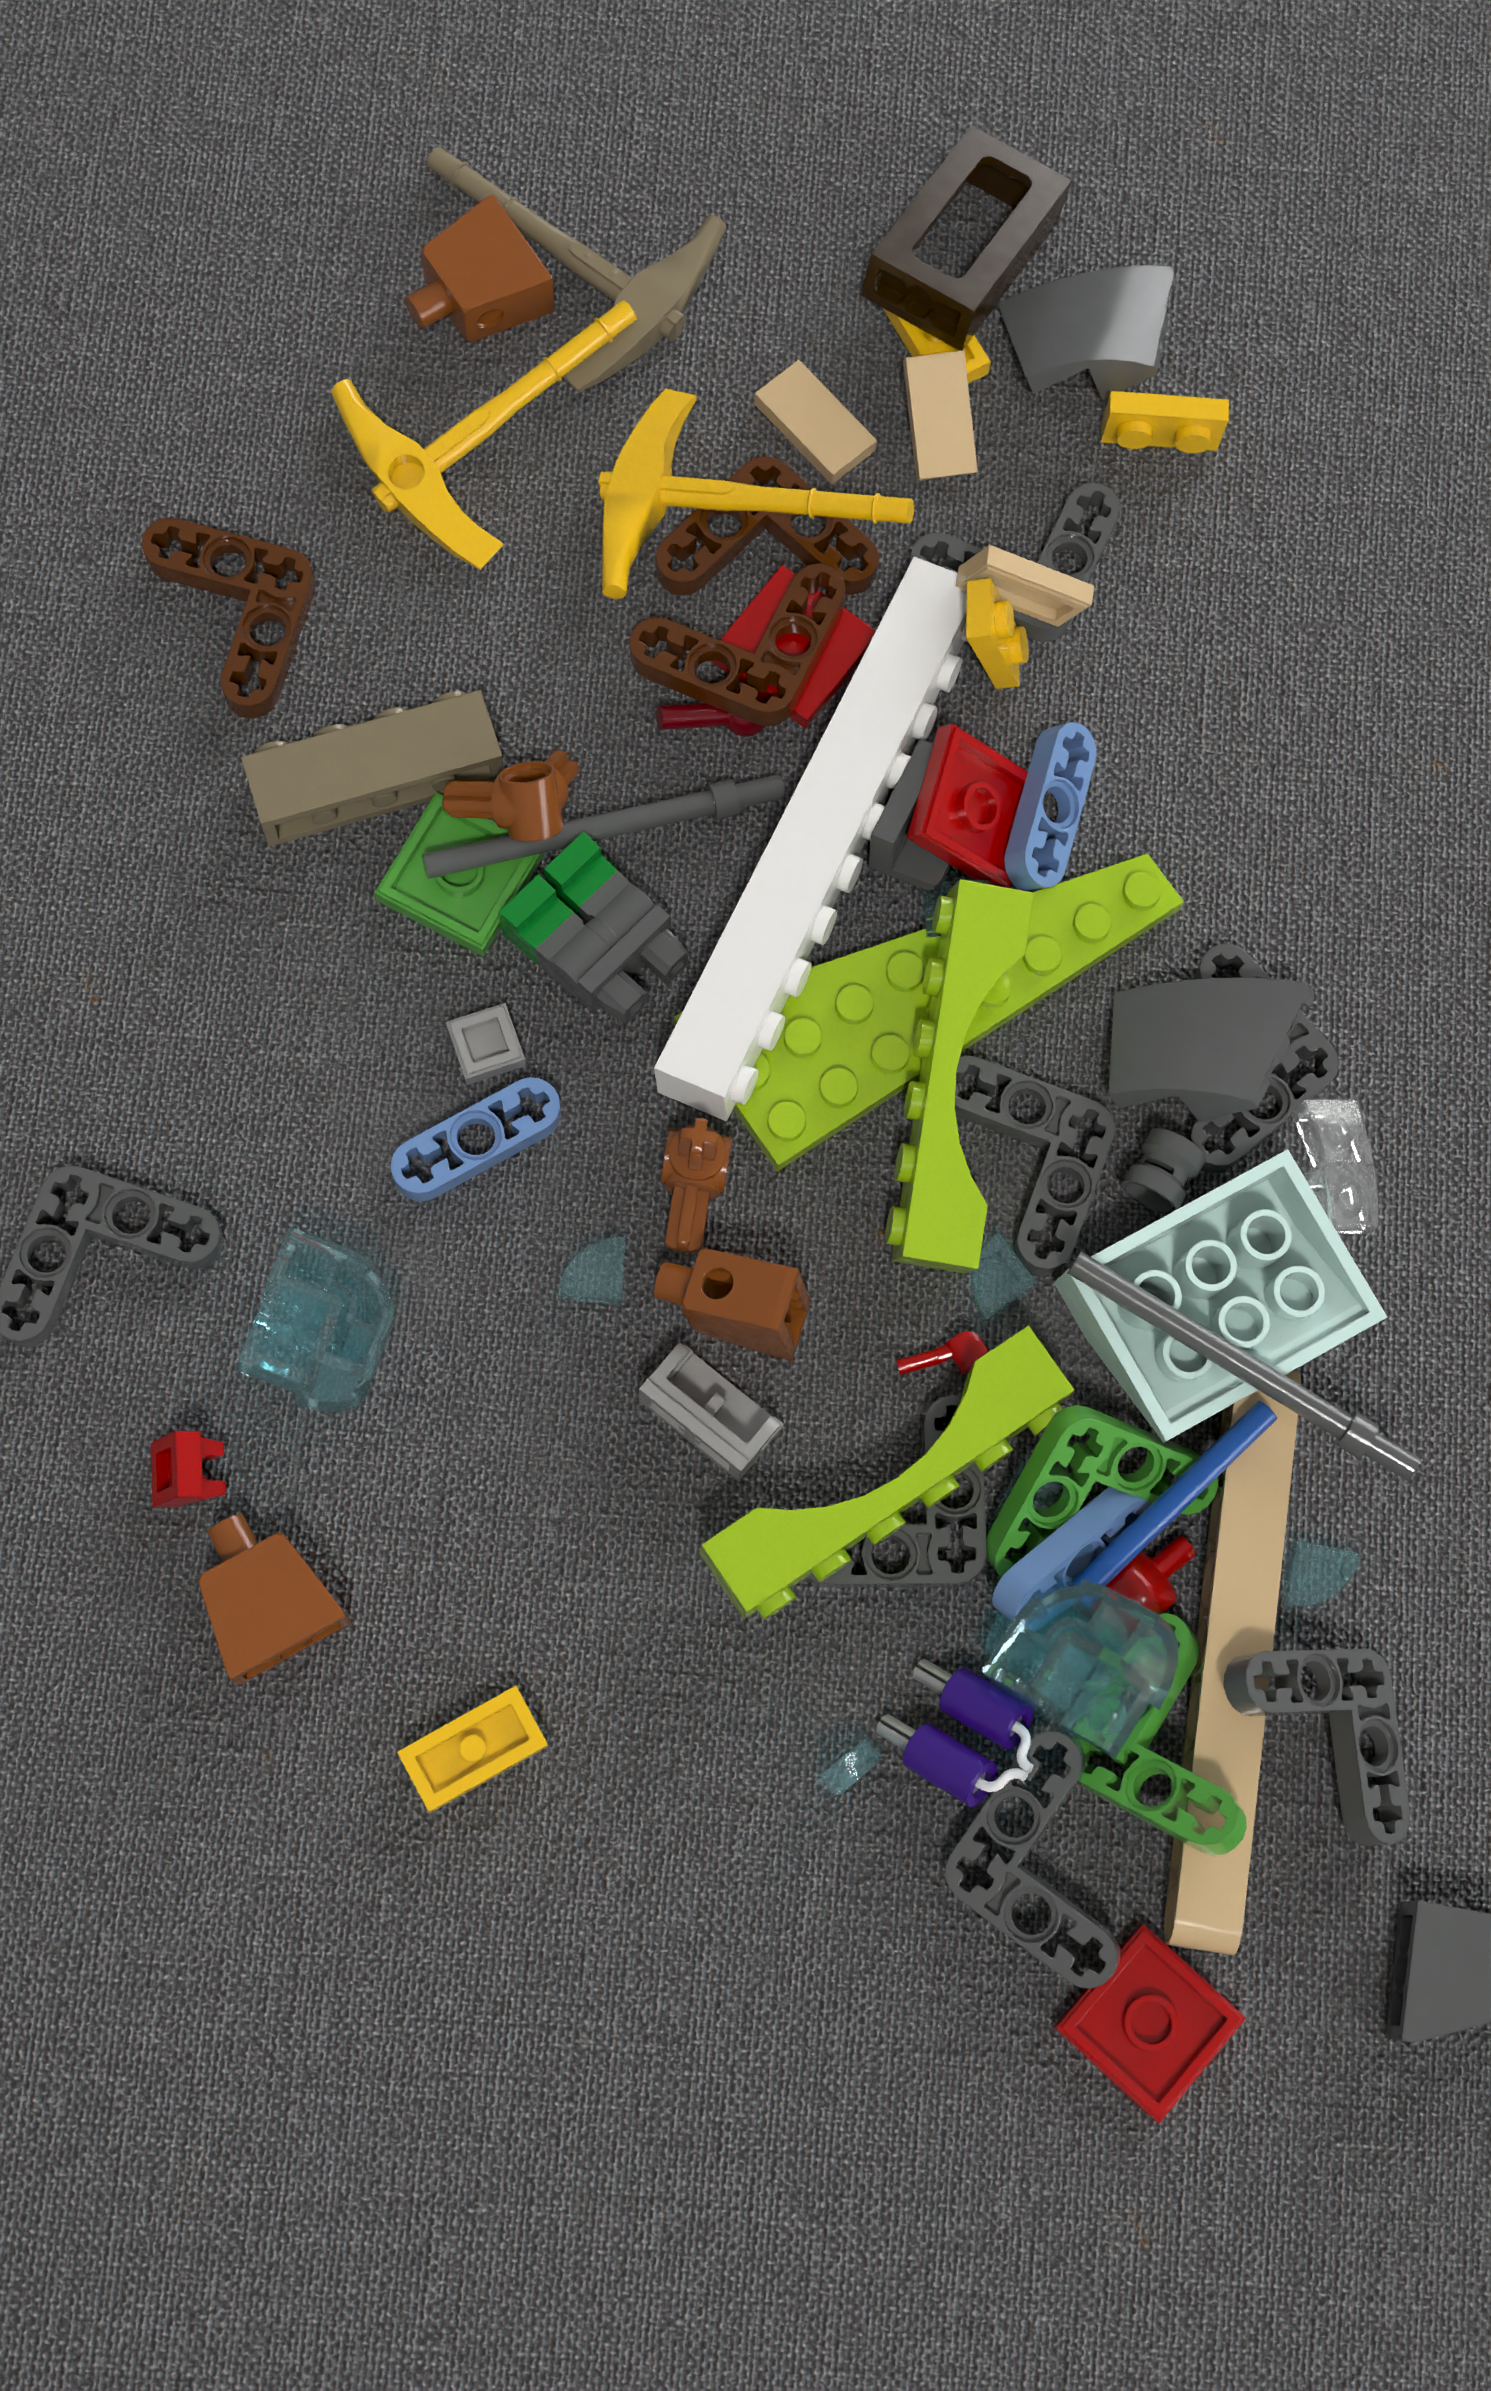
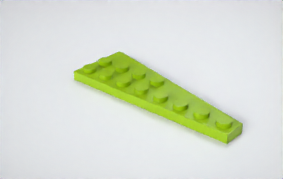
(858, 1015)

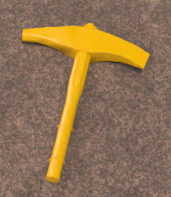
(412, 476)
(644, 488)

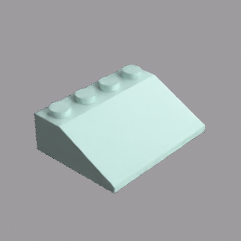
(1244, 1263)

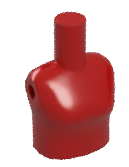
(1147, 1579)

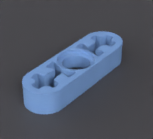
(1031, 822)
(525, 1131)
(1067, 1550)

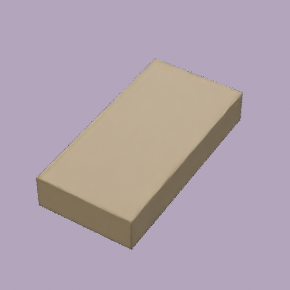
(940, 415)
(815, 422)
(1028, 585)

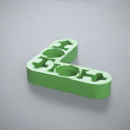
(1092, 1462)
(1186, 1786)

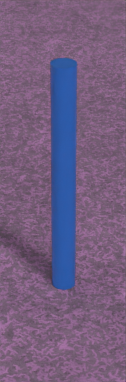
(1178, 1496)

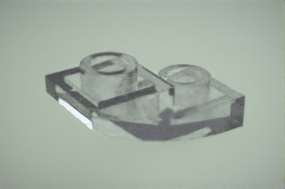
(1341, 1163)

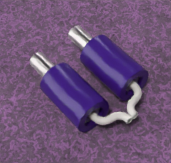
(950, 1762)

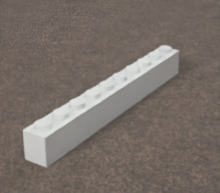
(816, 847)

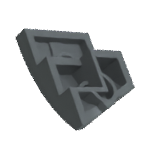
(1095, 322)
(1202, 1041)

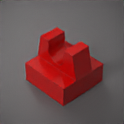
(178, 1469)

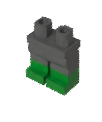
(593, 931)

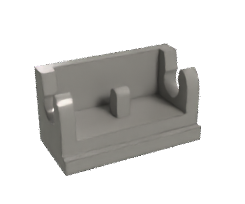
(709, 1411)

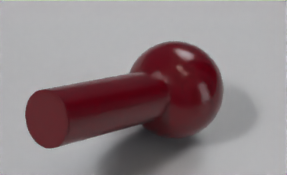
(704, 715)

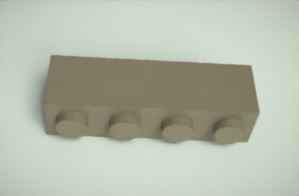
(371, 766)

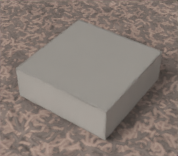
(485, 1044)

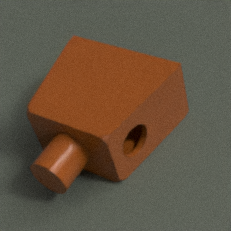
(481, 276)
(761, 1306)
(263, 1600)

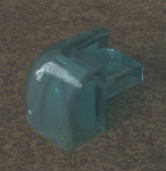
(319, 1324)
(1087, 1662)

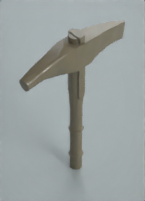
(655, 293)

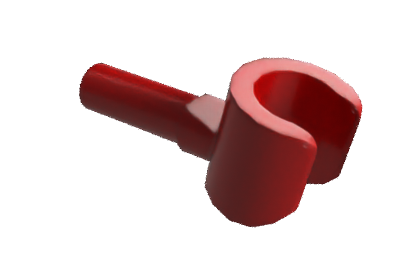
(962, 1348)

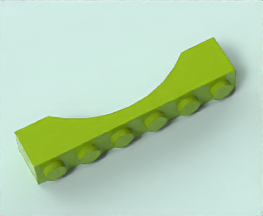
(940, 1205)
(777, 1548)

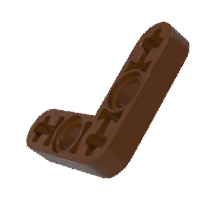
(719, 551)
(262, 601)
(763, 668)

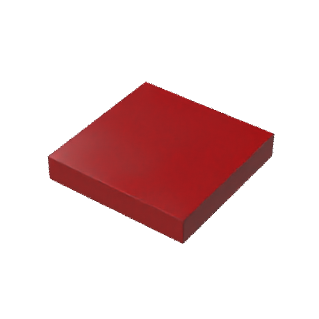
(836, 663)
(967, 805)
(1150, 2024)

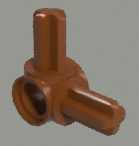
(521, 799)
(694, 1173)

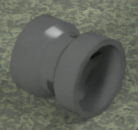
(1163, 1171)

